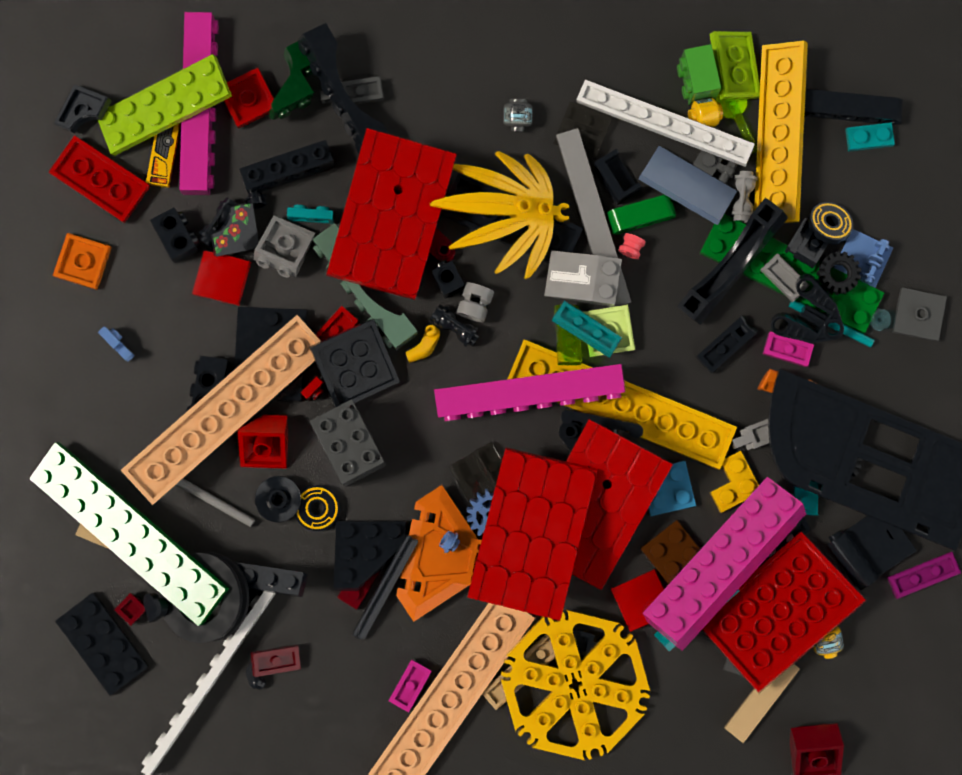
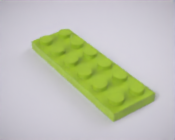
(164, 105)

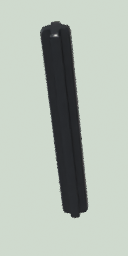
(385, 587)

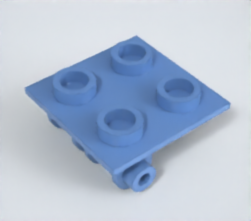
(870, 254)

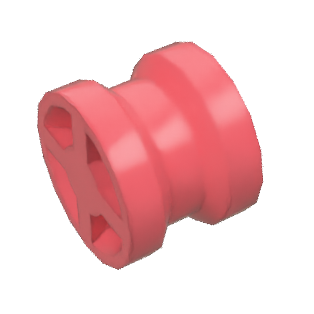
(631, 246)

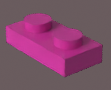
(788, 349)
(410, 685)

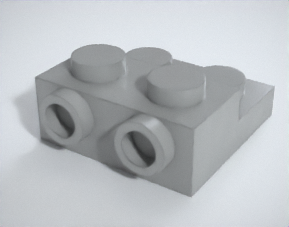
(283, 247)

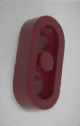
(439, 241)

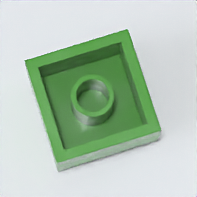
(699, 74)

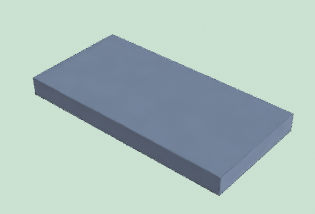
(687, 185)

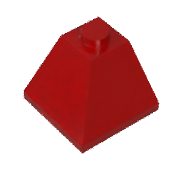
(264, 442)

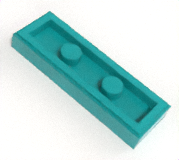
(586, 329)

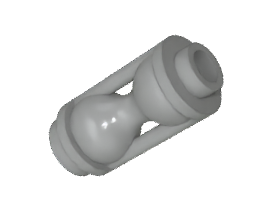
(743, 207)

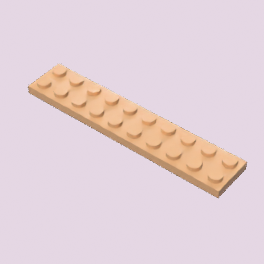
(222, 411)
(453, 692)

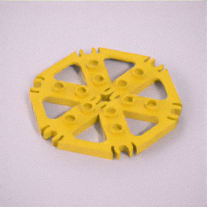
(559, 698)

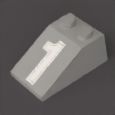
(583, 278)

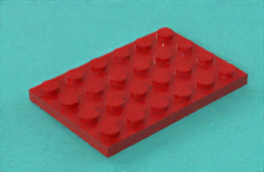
(782, 612)

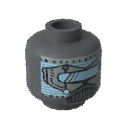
(517, 114)

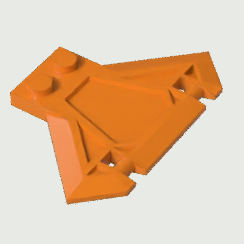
(439, 572)

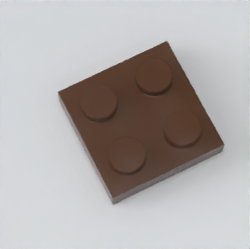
(670, 551)

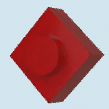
(313, 389)

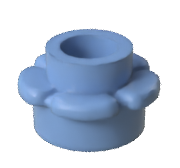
(449, 542)

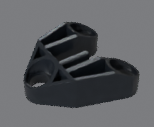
(802, 330)

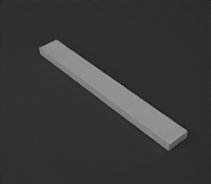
(589, 203)

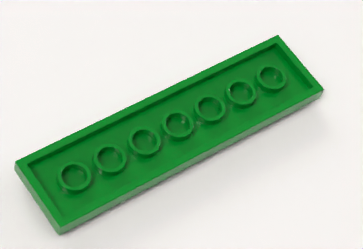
(854, 306)

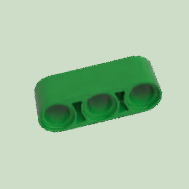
(641, 214)

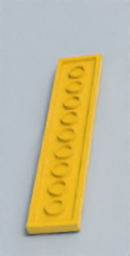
(661, 418)

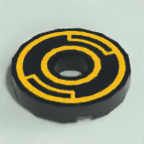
(834, 213)
(327, 517)

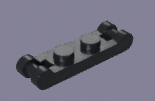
(611, 424)

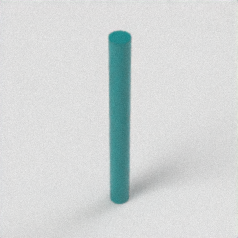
(796, 305)

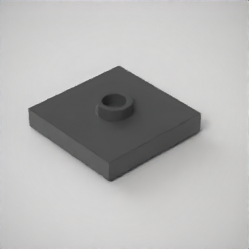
(919, 314)

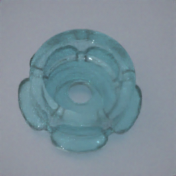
(885, 322)

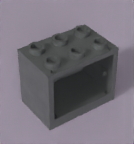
(348, 443)

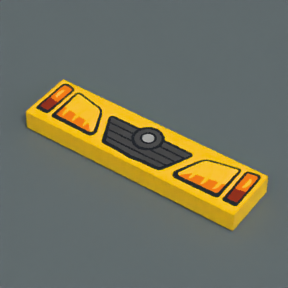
(163, 157)

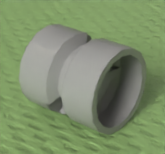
(473, 310)

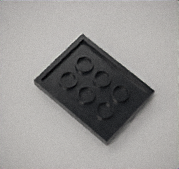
(255, 328)

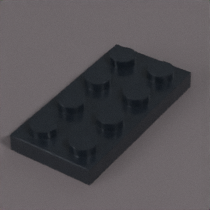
(102, 644)

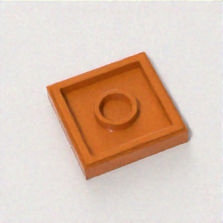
(82, 261)

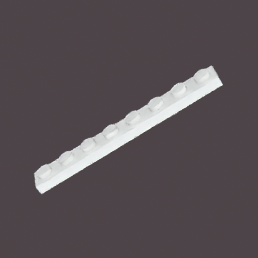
(665, 123)

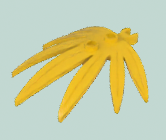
(528, 208)

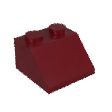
(816, 750)

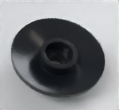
(266, 499)

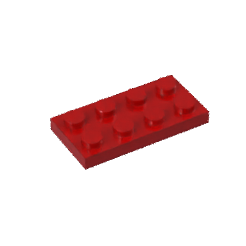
(99, 179)

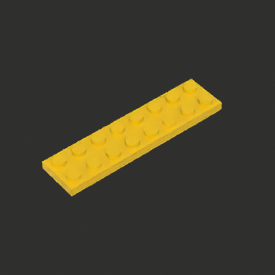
(781, 126)

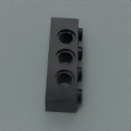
(287, 167)
(204, 367)

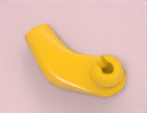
(426, 346)

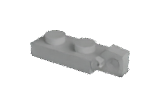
(753, 436)

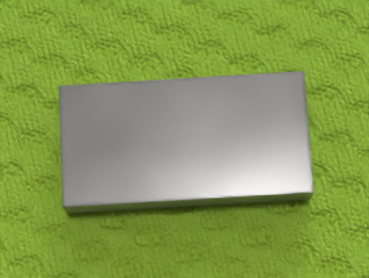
(783, 277)

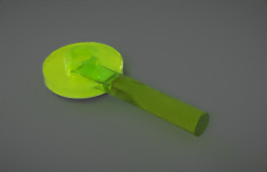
(734, 109)

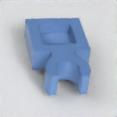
(113, 339)

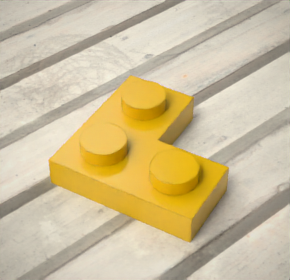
(741, 483)

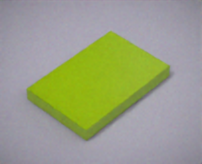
(736, 64)

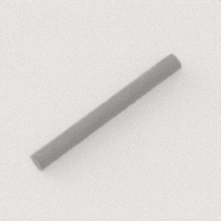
(216, 502)

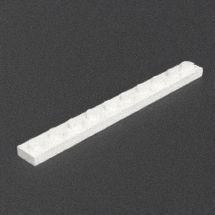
(205, 683)

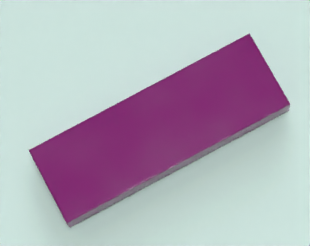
(924, 575)

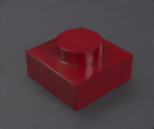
(130, 609)

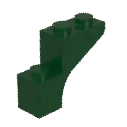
(296, 90)

